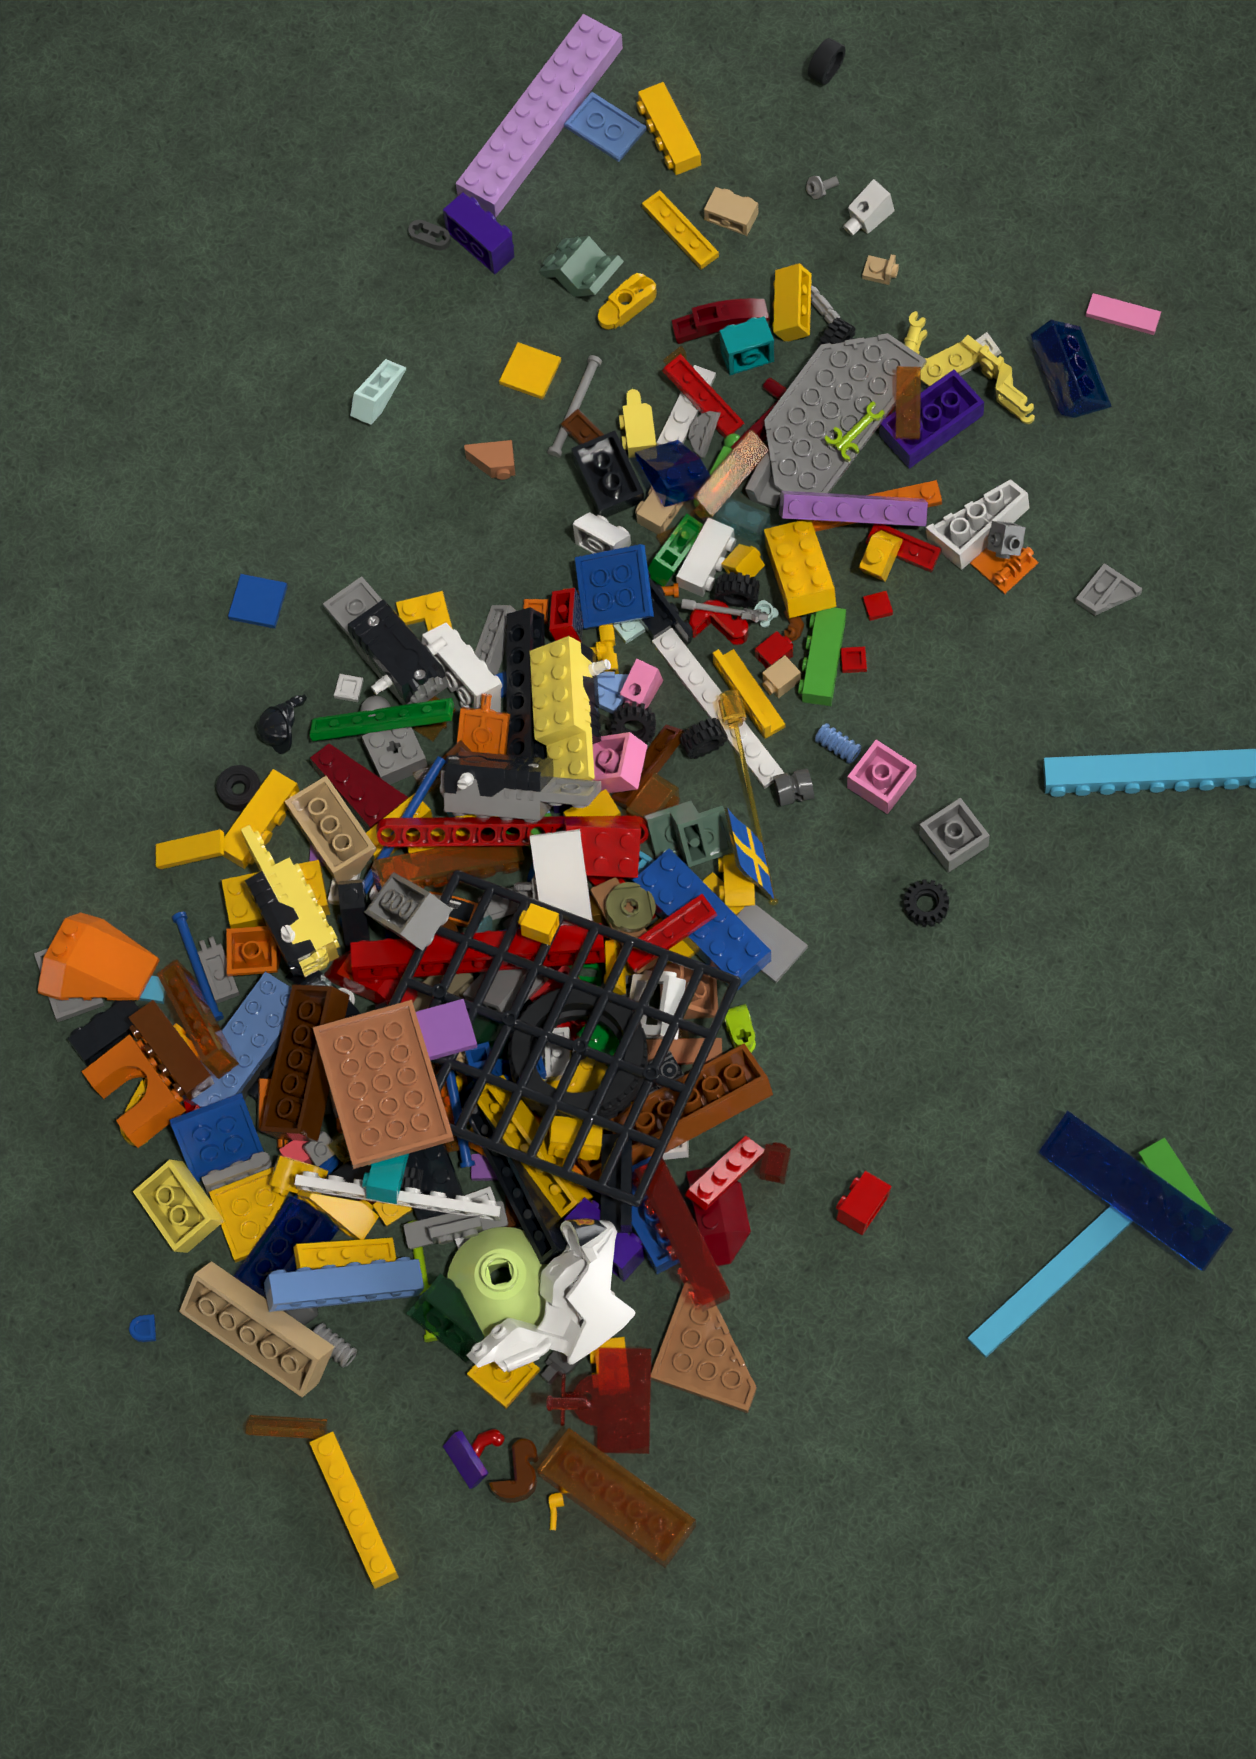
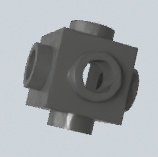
(1006, 539)

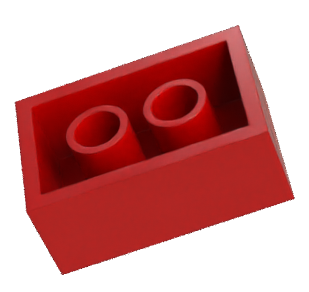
(608, 846)

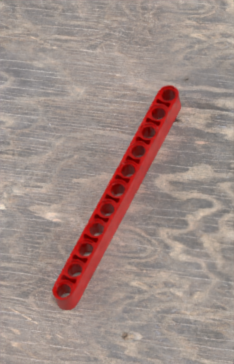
(475, 826)

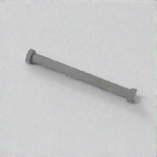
(593, 362)

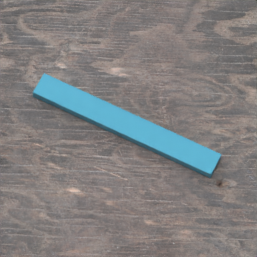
(1049, 1281)

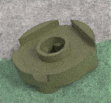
(622, 919)

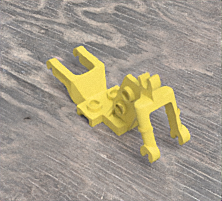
(964, 356)

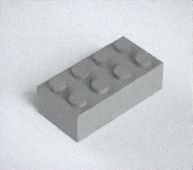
(408, 911)

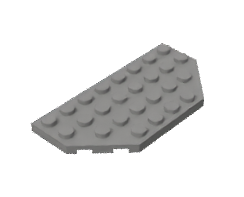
(831, 394)

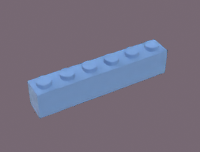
(343, 1284)

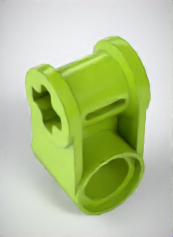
(740, 1026)

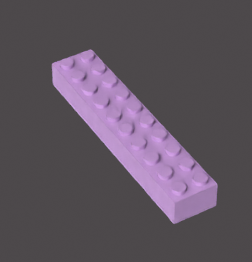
(540, 114)

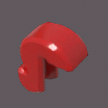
(734, 630)

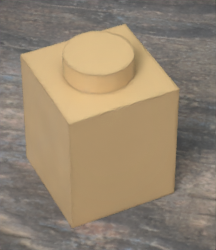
(781, 677)

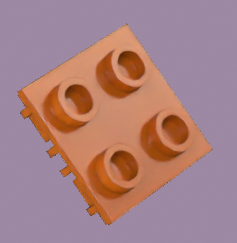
(1004, 572)

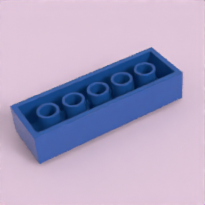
(722, 941)

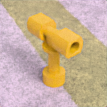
(604, 648)

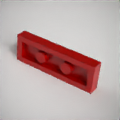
(912, 549)

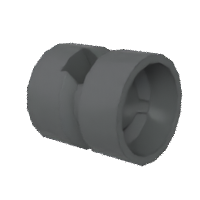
(793, 787)

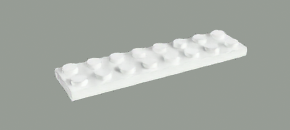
(409, 1197)

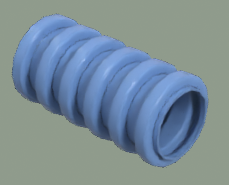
(837, 743)

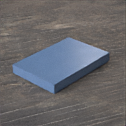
(605, 126)

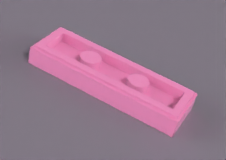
(1123, 314)

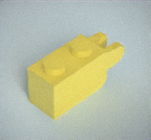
(638, 424)

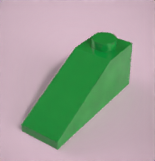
(674, 550)

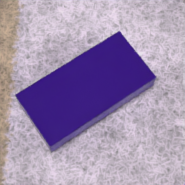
(465, 1459)

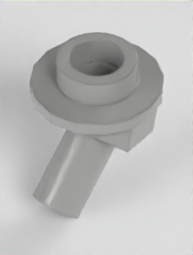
(817, 187)

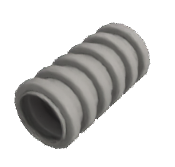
(342, 1350)

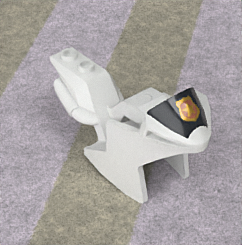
(574, 1290)

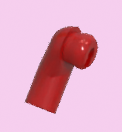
(487, 1438)

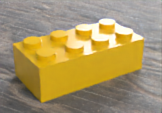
(800, 568)
(242, 909)

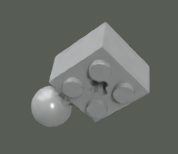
(382, 744)

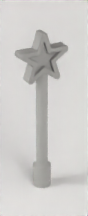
(754, 615)

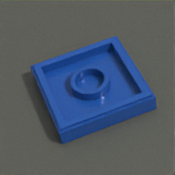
(257, 601)

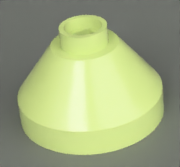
(513, 1299)

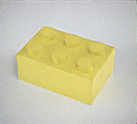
(178, 1206)

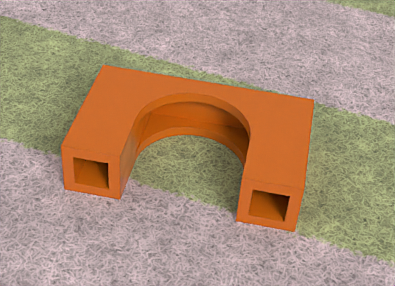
(158, 1105)

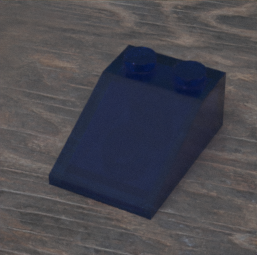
(673, 471)

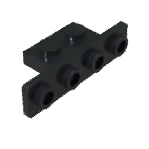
(665, 616)

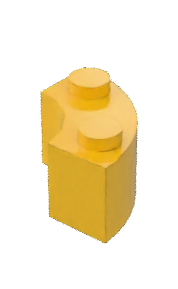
(736, 888)

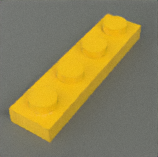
(680, 230)
(344, 1252)

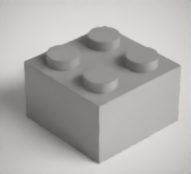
(954, 835)

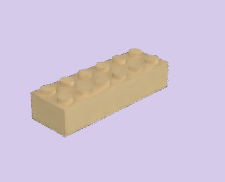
(263, 1337)

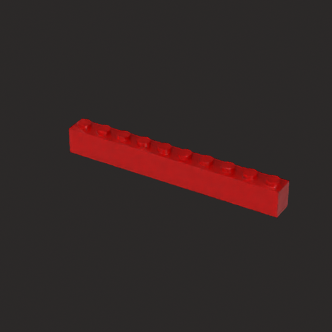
(391, 956)

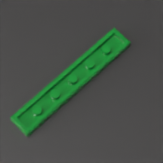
(385, 719)

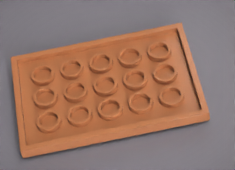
(383, 1084)

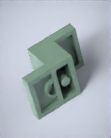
(580, 266)
(690, 833)

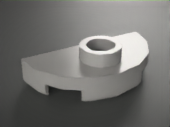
(702, 431)

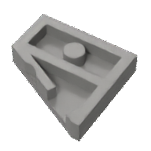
(1106, 591)

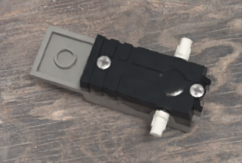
(388, 644)
(509, 786)

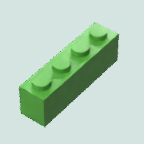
(823, 656)
(1165, 1163)

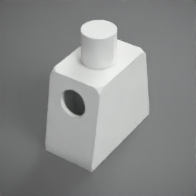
(869, 209)

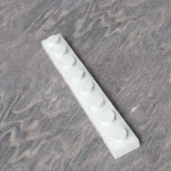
(707, 695)

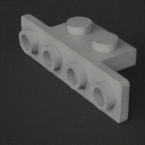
(447, 1227)

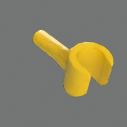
(555, 1501)

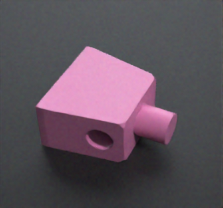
(642, 680)

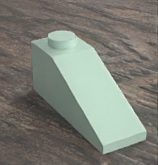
(376, 391)

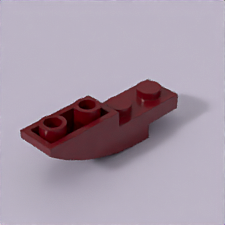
(716, 316)

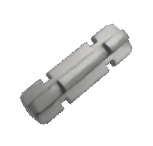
(823, 305)

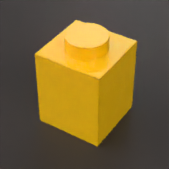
(743, 560)
(539, 923)

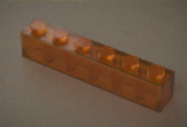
(437, 864)
(197, 1019)

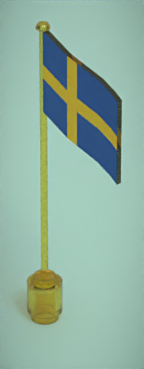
(747, 848)

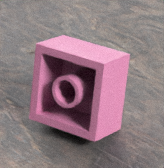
(619, 762)
(881, 776)

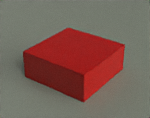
(877, 605)
(853, 659)

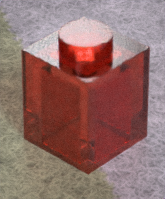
(775, 1163)

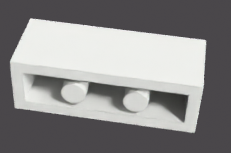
(706, 557)

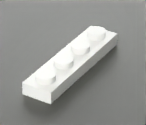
(683, 413)

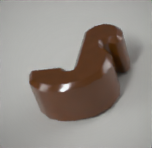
(525, 1477)

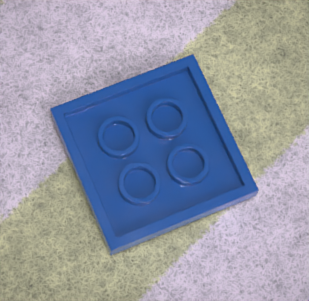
(614, 586)
(216, 1136)

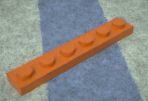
(927, 491)

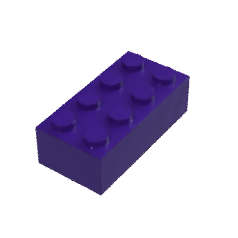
(944, 412)

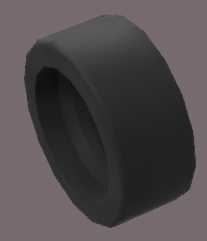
(826, 61)

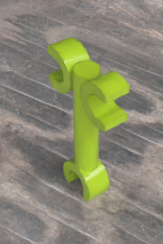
(843, 443)

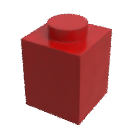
(773, 649)

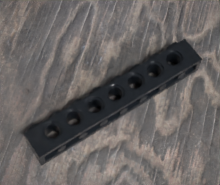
(524, 633)

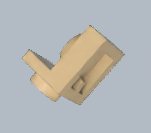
(880, 269)

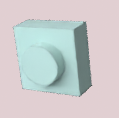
(629, 630)

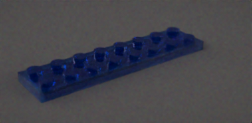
(1136, 1191)

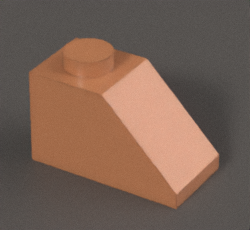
(492, 458)

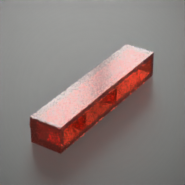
(684, 1239)

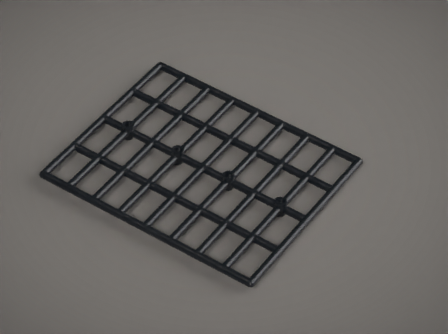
(578, 1046)

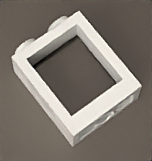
(671, 995)

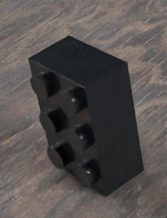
(607, 474)

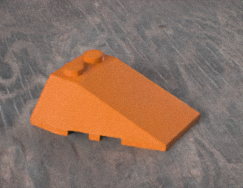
(94, 962)

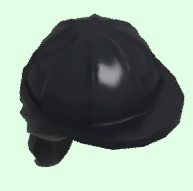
(276, 724)

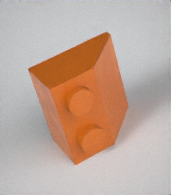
(251, 951)

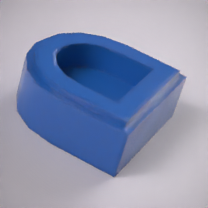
(143, 1328)

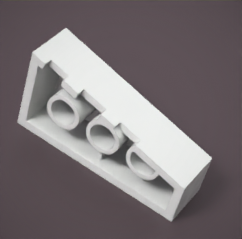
(966, 533)
(464, 669)

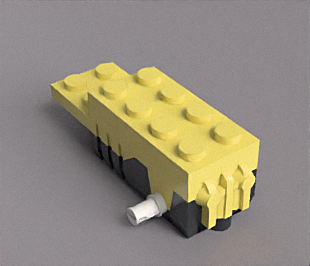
(567, 705)
(290, 910)

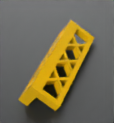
(754, 699)

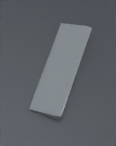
(496, 643)

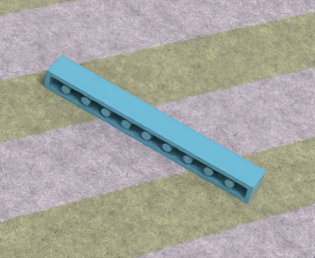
(1149, 771)

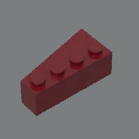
(362, 791)

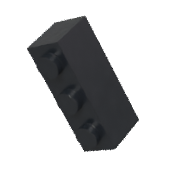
(103, 1031)

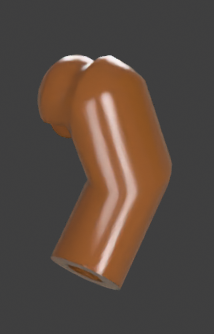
(795, 627)

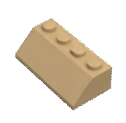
(331, 829)

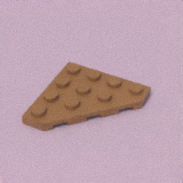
(703, 1357)

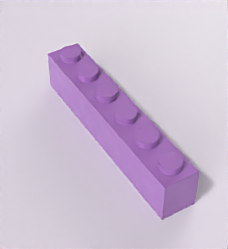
(853, 508)

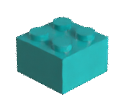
(747, 345)

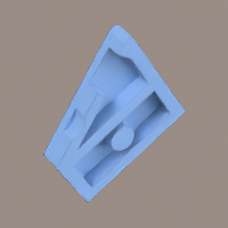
(609, 690)

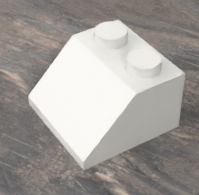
(598, 535)

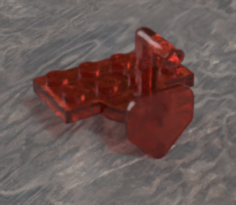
(618, 1403)

